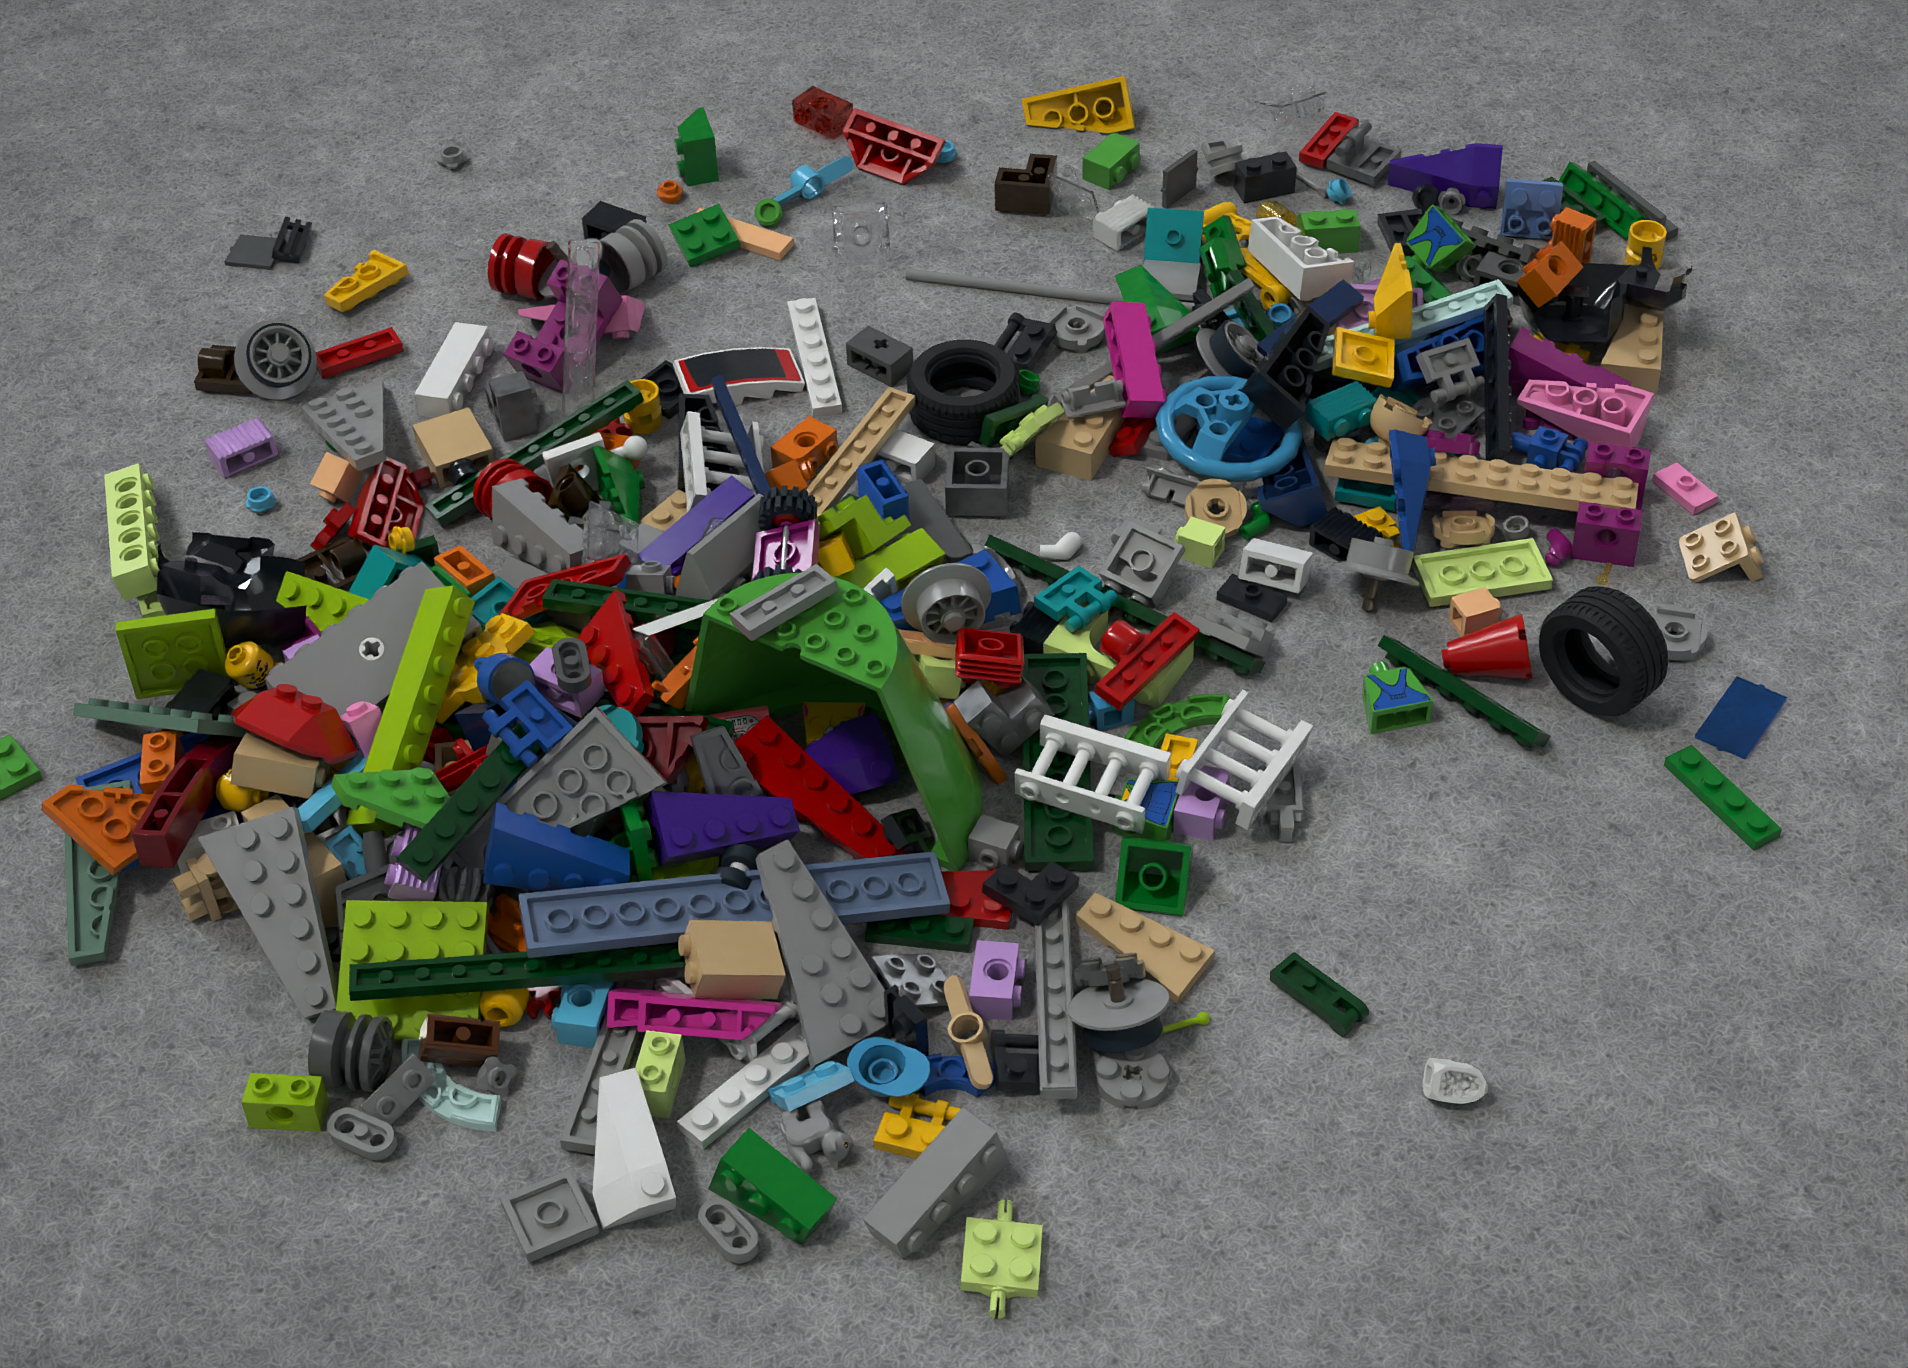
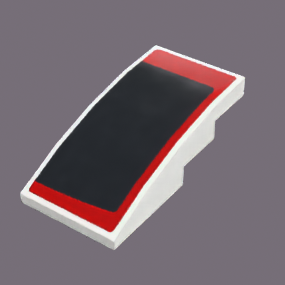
(745, 371)

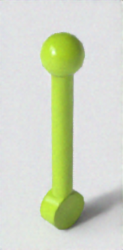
(1202, 1019)

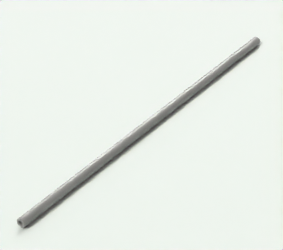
(1020, 287)

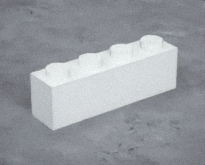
(453, 370)

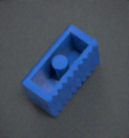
(883, 490)

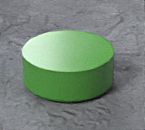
(768, 213)

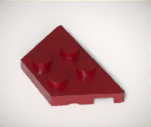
(669, 742)

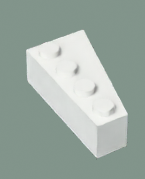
(1297, 258)

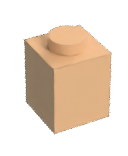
(336, 478)
(1474, 611)

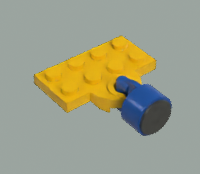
(487, 665)

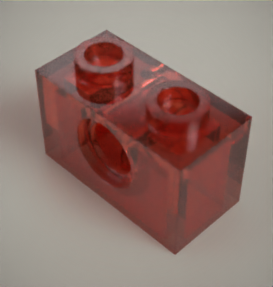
(821, 112)

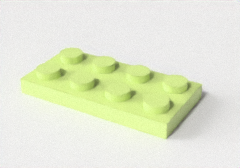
(1499, 567)

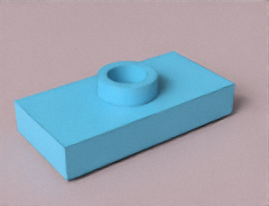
(348, 850)

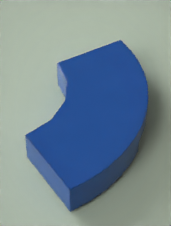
(950, 1073)

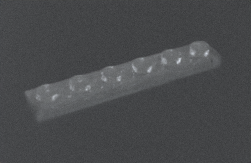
(580, 325)

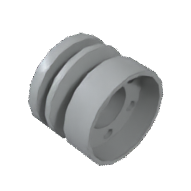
(633, 255)

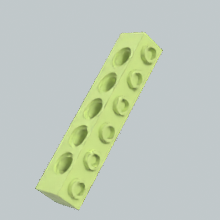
(132, 531)

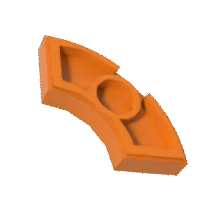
(977, 746)

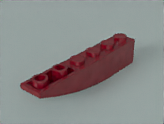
(182, 801)

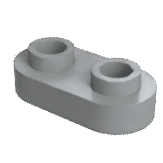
(365, 1133)
(731, 1232)

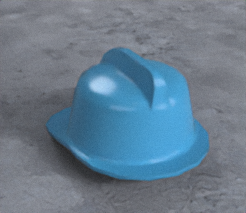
(888, 1067)

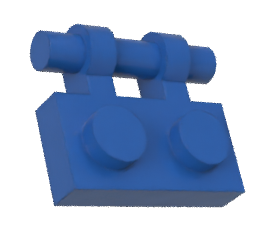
(534, 715)

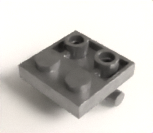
(1362, 156)

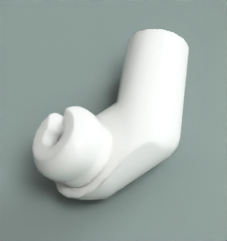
(1063, 549)

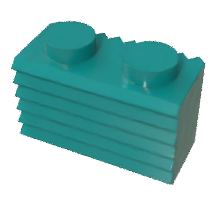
(1340, 410)

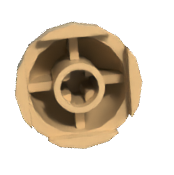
(1395, 415)

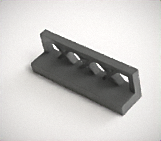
(1632, 197)

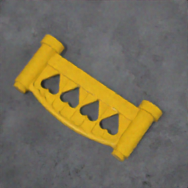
(1272, 289)

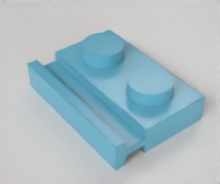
(810, 1085)

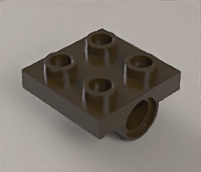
(218, 371)
(571, 493)
(335, 563)

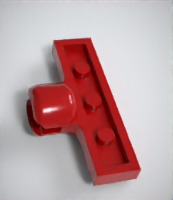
(1140, 656)

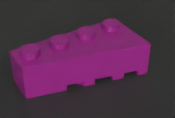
(1541, 361)

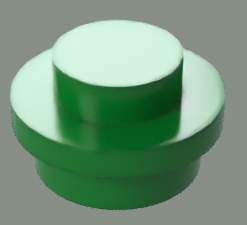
(1028, 382)

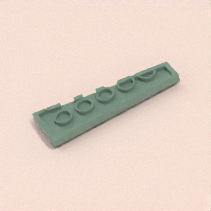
(158, 717)
(90, 899)

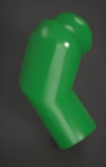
(1259, 522)

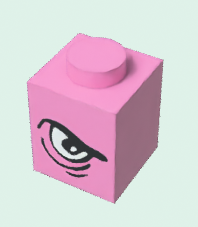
(362, 724)

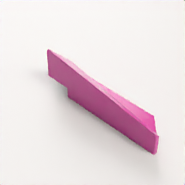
(685, 1015)

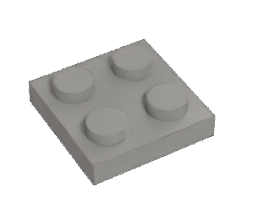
(549, 1215)

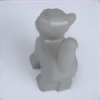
(813, 1135)

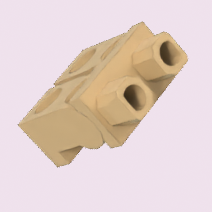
(207, 890)

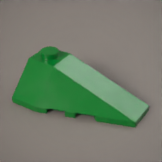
(1164, 309)
(619, 483)

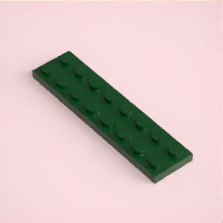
(1049, 830)

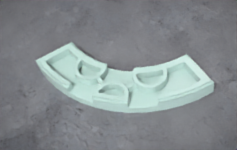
(453, 1100)

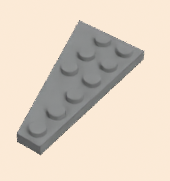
(572, 784)
(274, 888)

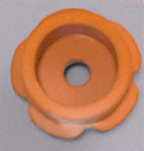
(669, 192)

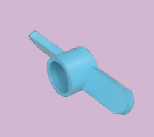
(811, 182)

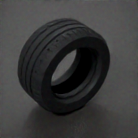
(955, 366)
(1624, 631)

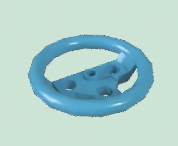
(1226, 414)

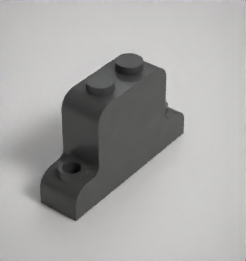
(929, 515)

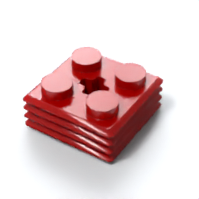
(989, 657)

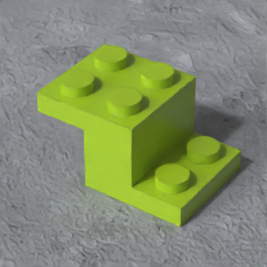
(860, 524)

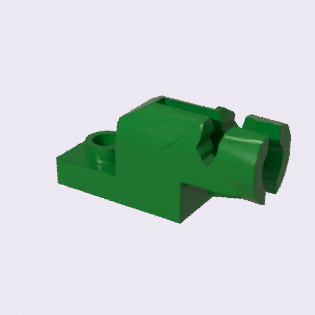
(1220, 253)

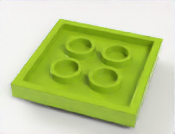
(170, 650)

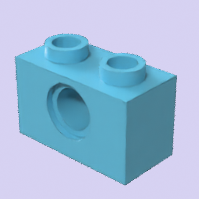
(581, 1013)

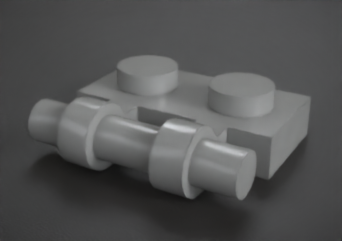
(1448, 361)

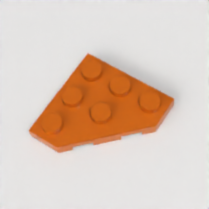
(100, 821)

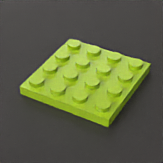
(411, 932)

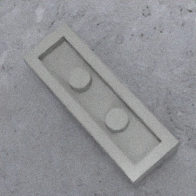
(784, 602)

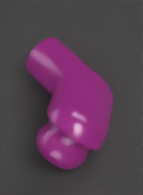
(1559, 548)

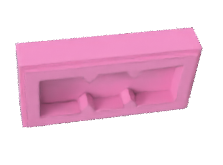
(1685, 488)

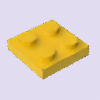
(1363, 357)

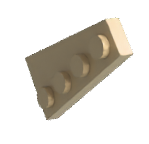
(1167, 955)

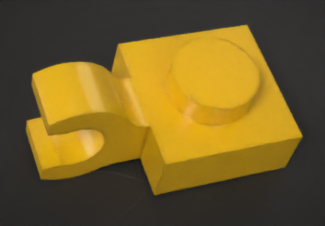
(1382, 522)

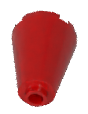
(1491, 651)

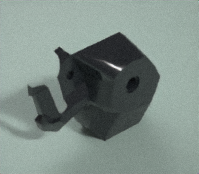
(1606, 292)
(241, 599)

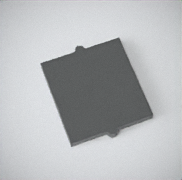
(1179, 178)
(252, 252)

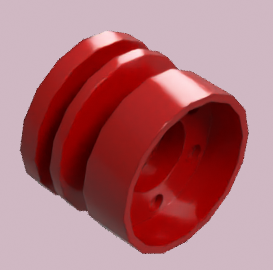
(518, 265)
(501, 472)

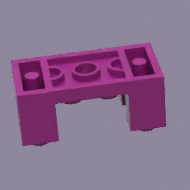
(544, 357)
(1606, 532)

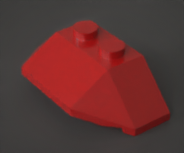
(890, 147)
(386, 502)
(297, 723)

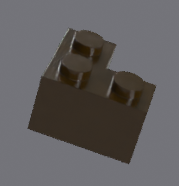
(1027, 188)

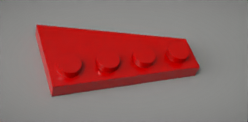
(528, 597)
(617, 654)

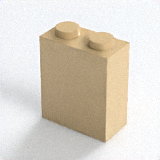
(450, 439)
(276, 769)
(732, 959)

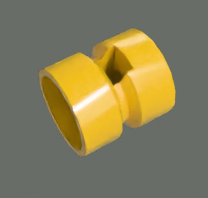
(1646, 234)
(647, 415)

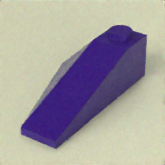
(1470, 170)
(856, 754)

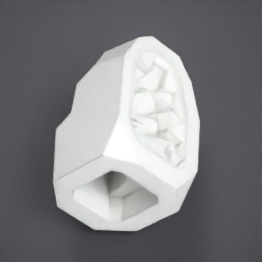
(1453, 1081)

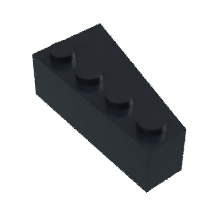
(1286, 372)
(708, 418)

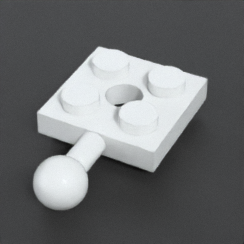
(581, 453)

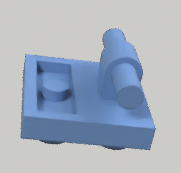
(1530, 208)

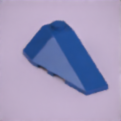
(1411, 472)

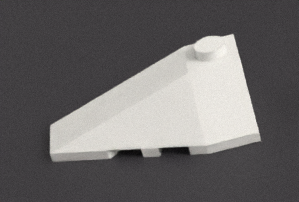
(629, 1162)

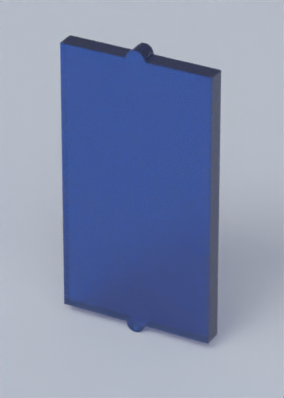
(1740, 717)

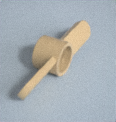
(965, 1020)

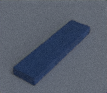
(1331, 306)

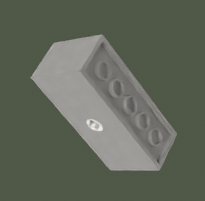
(365, 649)

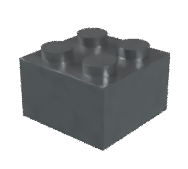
(977, 481)

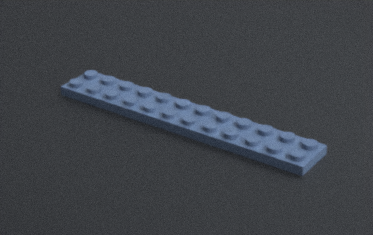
(660, 909)

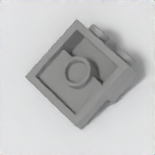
(1141, 564)
(1229, 628)

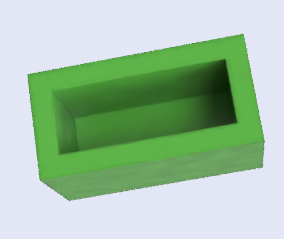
(1111, 161)

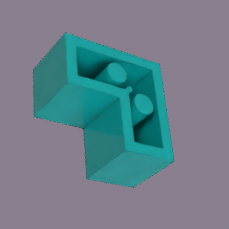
(381, 569)

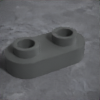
(571, 665)

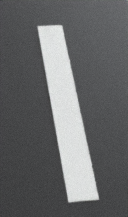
(674, 619)

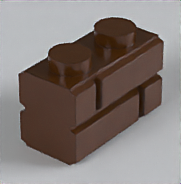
(458, 1040)

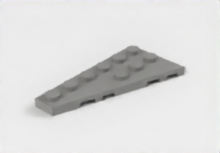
(353, 423)
(825, 971)

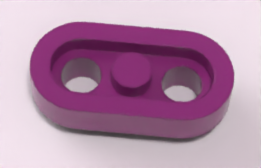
(1461, 444)

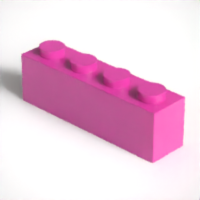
(1134, 358)

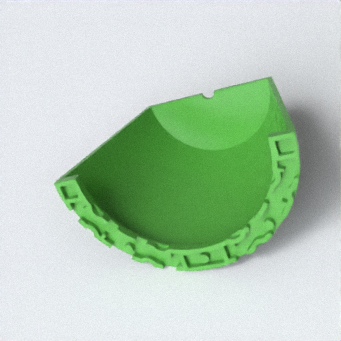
(844, 654)

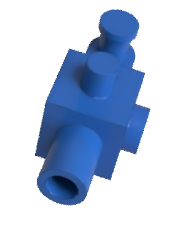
(1550, 449)

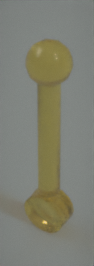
(1602, 579)

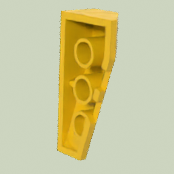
(1095, 107)
(1393, 299)

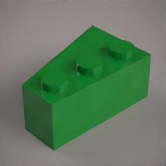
(771, 1188)

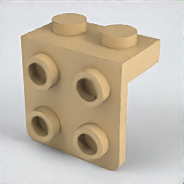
(1721, 547)

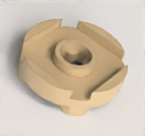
(1226, 497)
(1463, 528)

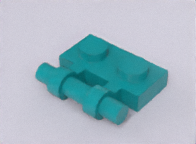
(1069, 593)

